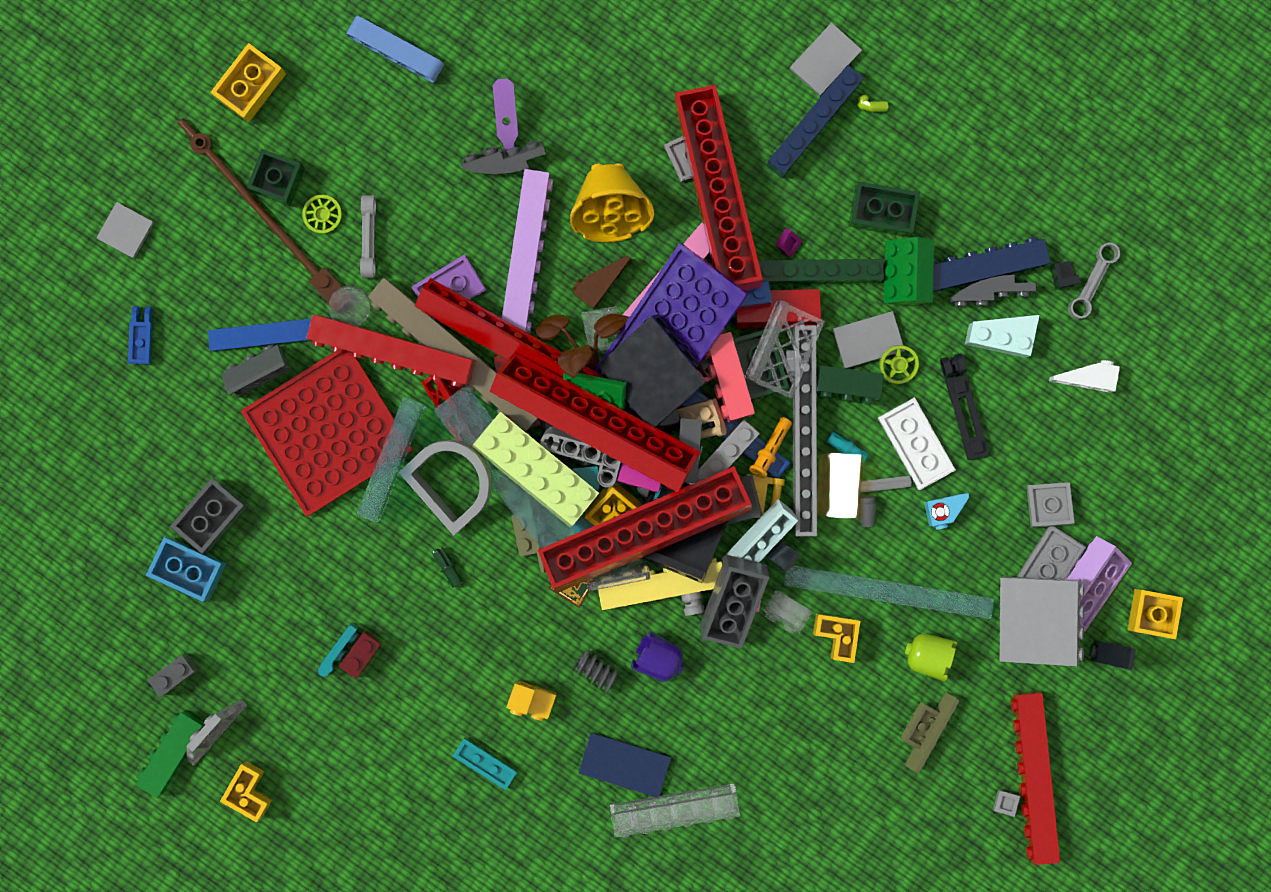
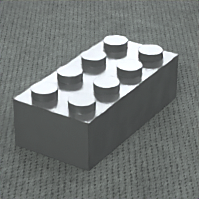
(734, 601)

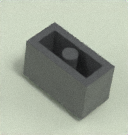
(173, 675)

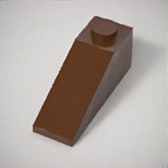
(597, 284)

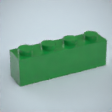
(170, 754)

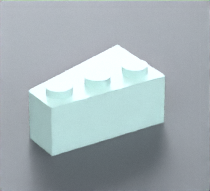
(1006, 335)

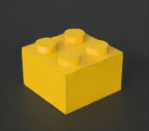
(1155, 614)

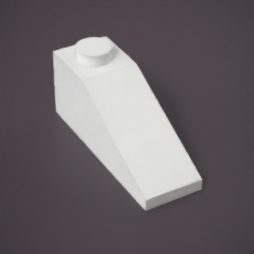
(1097, 377)

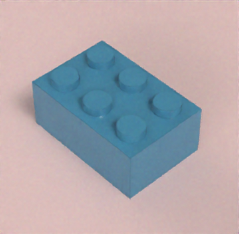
(186, 569)

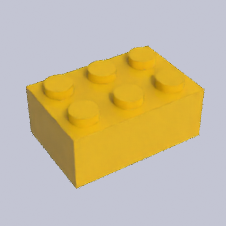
(248, 82)

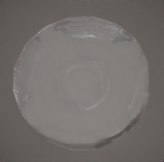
(349, 305)

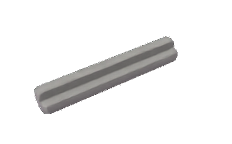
(885, 484)

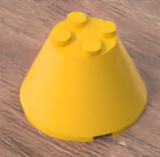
(610, 205)

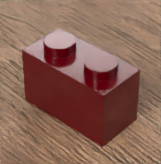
(361, 654)

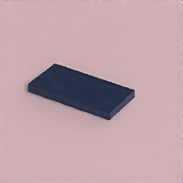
(624, 765)

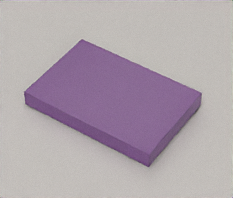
(458, 277)

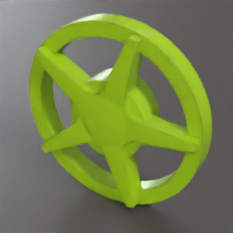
(899, 364)

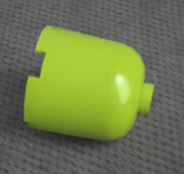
(931, 655)

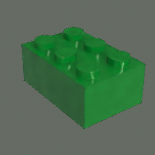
(909, 271)

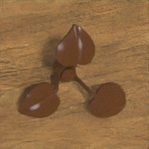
(573, 360)

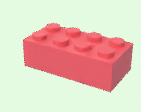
(729, 379)

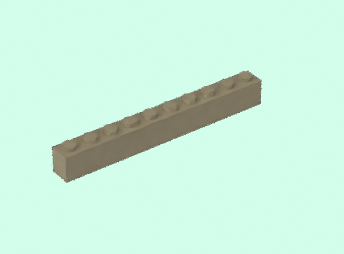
(433, 334)

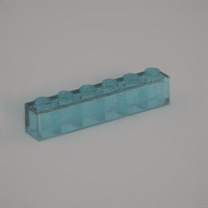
(391, 460)

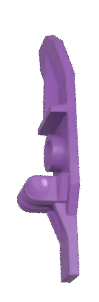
(505, 107)

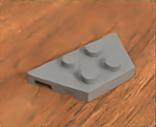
(213, 729)

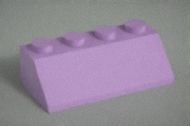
(1100, 573)

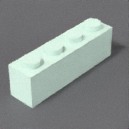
(764, 533)

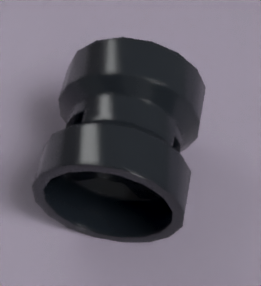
(953, 365)

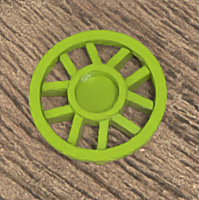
(322, 214)

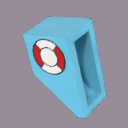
(944, 510)

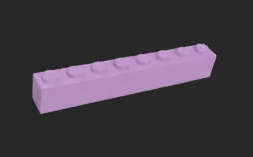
(526, 247)

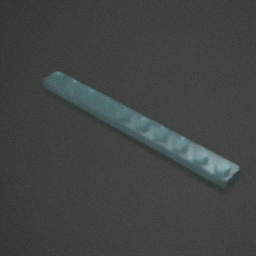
(889, 592)

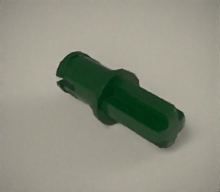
(447, 567)

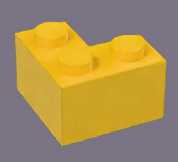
(610, 503)
(844, 635)
(531, 699)
(241, 793)

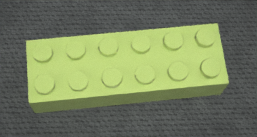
(535, 469)

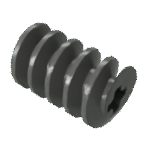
(596, 670)

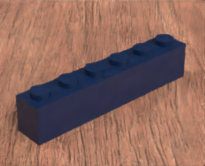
(814, 121)
(992, 263)

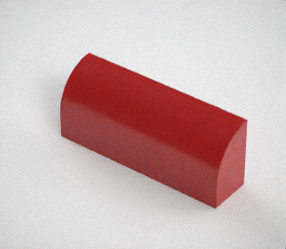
(757, 316)

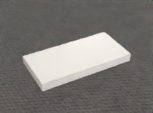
(916, 444)

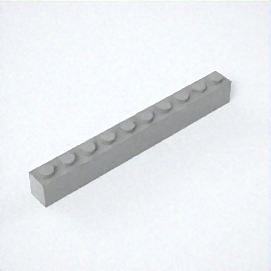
(805, 441)

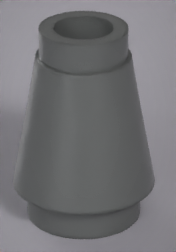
(867, 510)

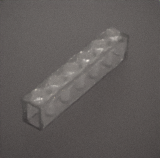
(674, 810)

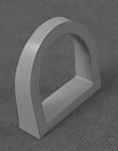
(430, 497)

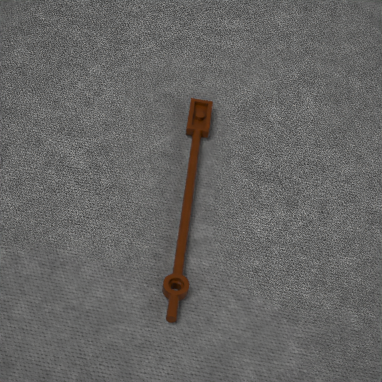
(321, 280)

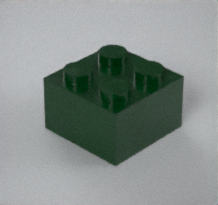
(276, 177)

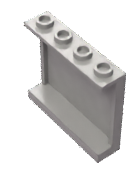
(1041, 621)

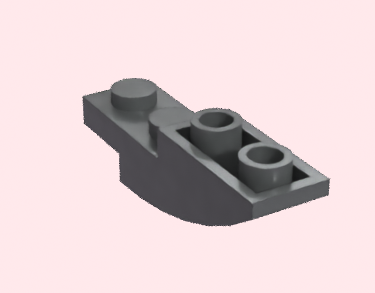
(496, 162)
(984, 291)

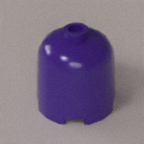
(658, 658)

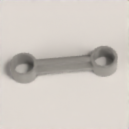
(368, 212)
(1094, 280)

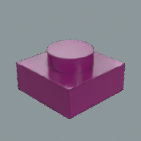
(788, 243)

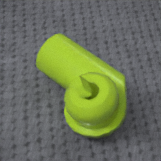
(874, 106)

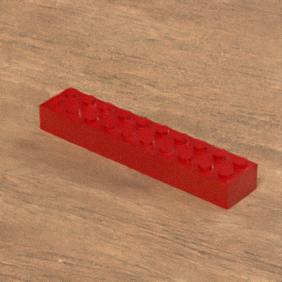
(717, 186)
(595, 421)
(645, 529)

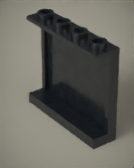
(656, 371)
(691, 555)

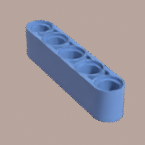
(395, 49)

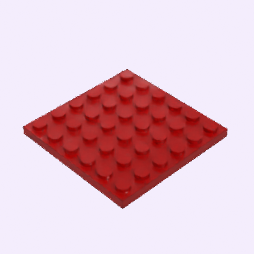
(323, 429)

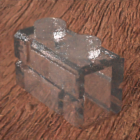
(786, 611)

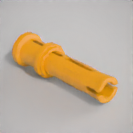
(767, 455)

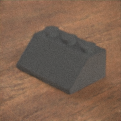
(255, 371)

